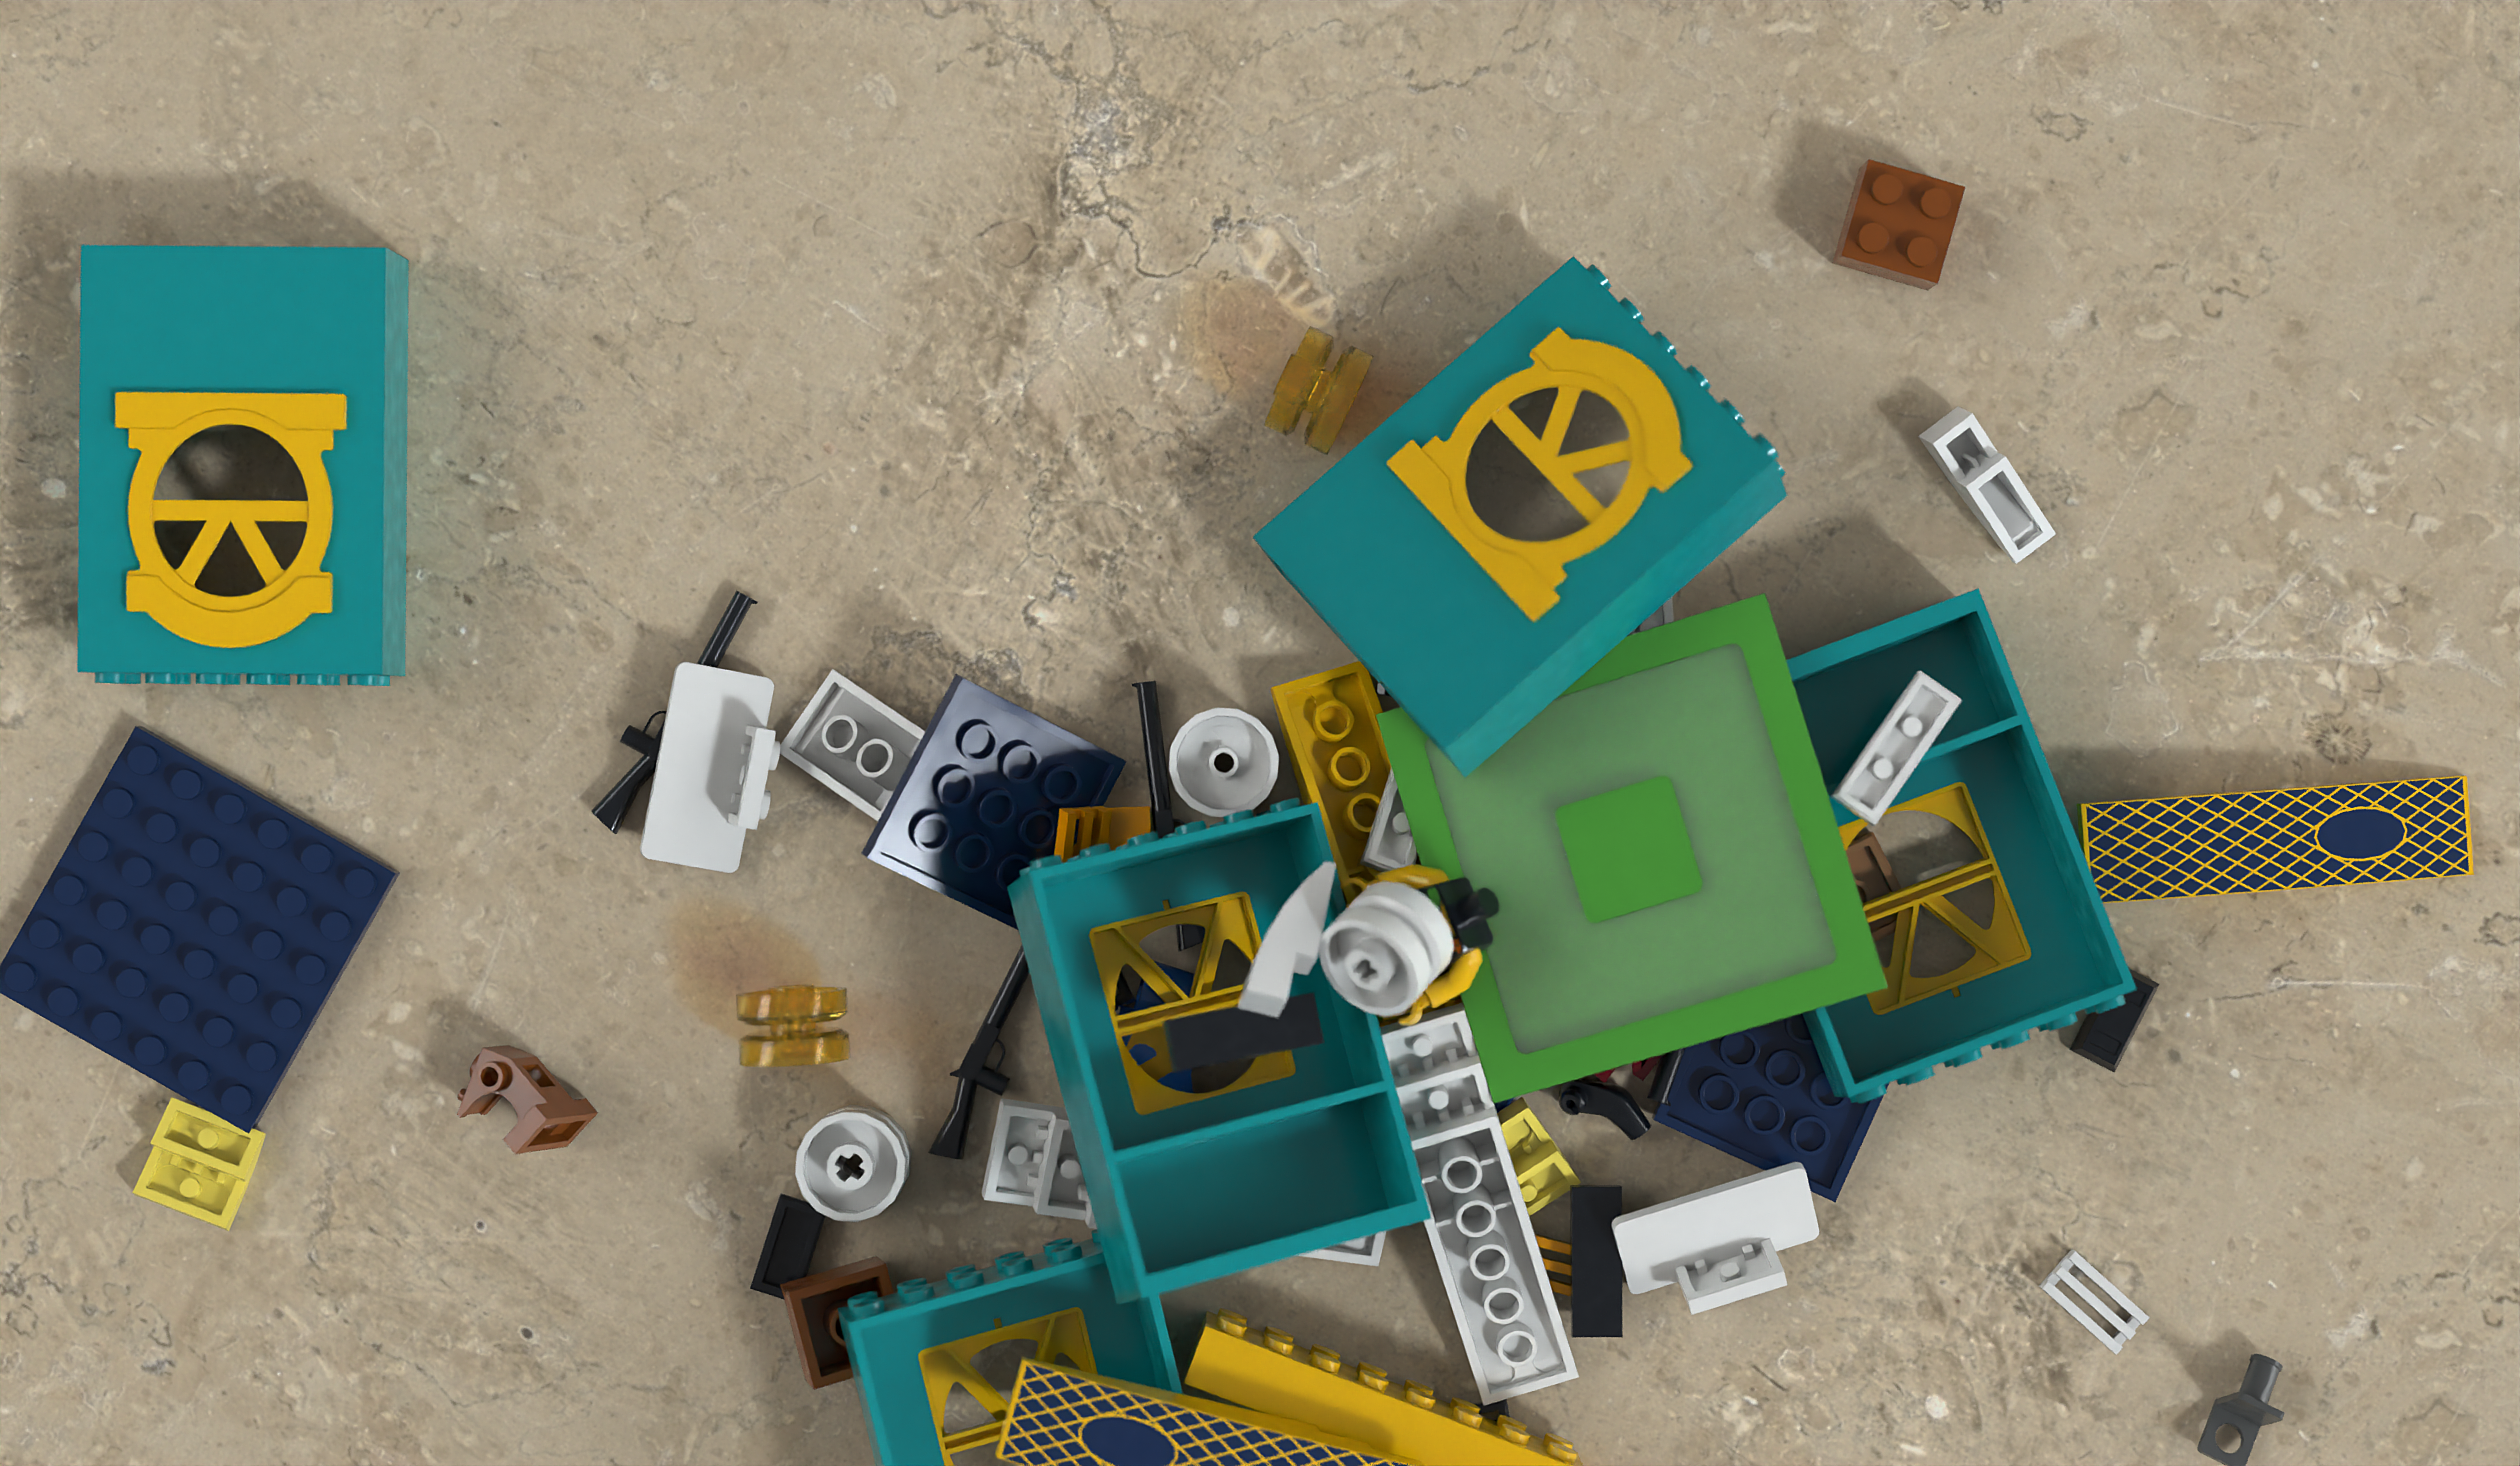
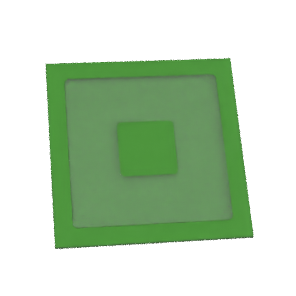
(1647, 857)

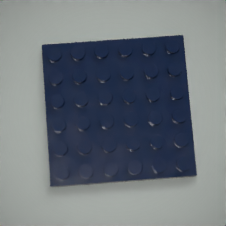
(194, 929)

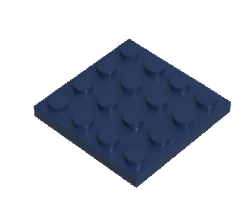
(986, 798)
(1769, 1103)

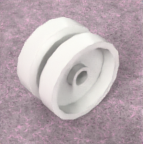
(1229, 733)
(1386, 948)
(832, 1184)

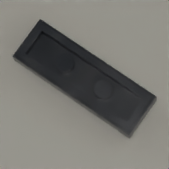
(1241, 1033)
(1595, 1261)

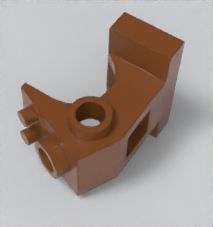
(544, 1109)

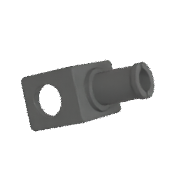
(2244, 1411)

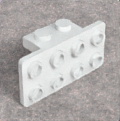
(710, 768)
(1719, 1238)

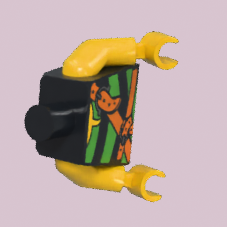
(1467, 917)

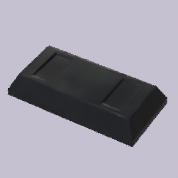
(2107, 1034)
(788, 1245)

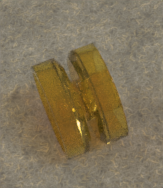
(1317, 390)
(793, 1020)

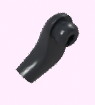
(1607, 1101)

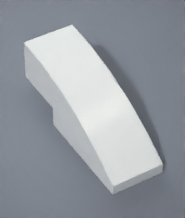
(1987, 483)
(1289, 945)

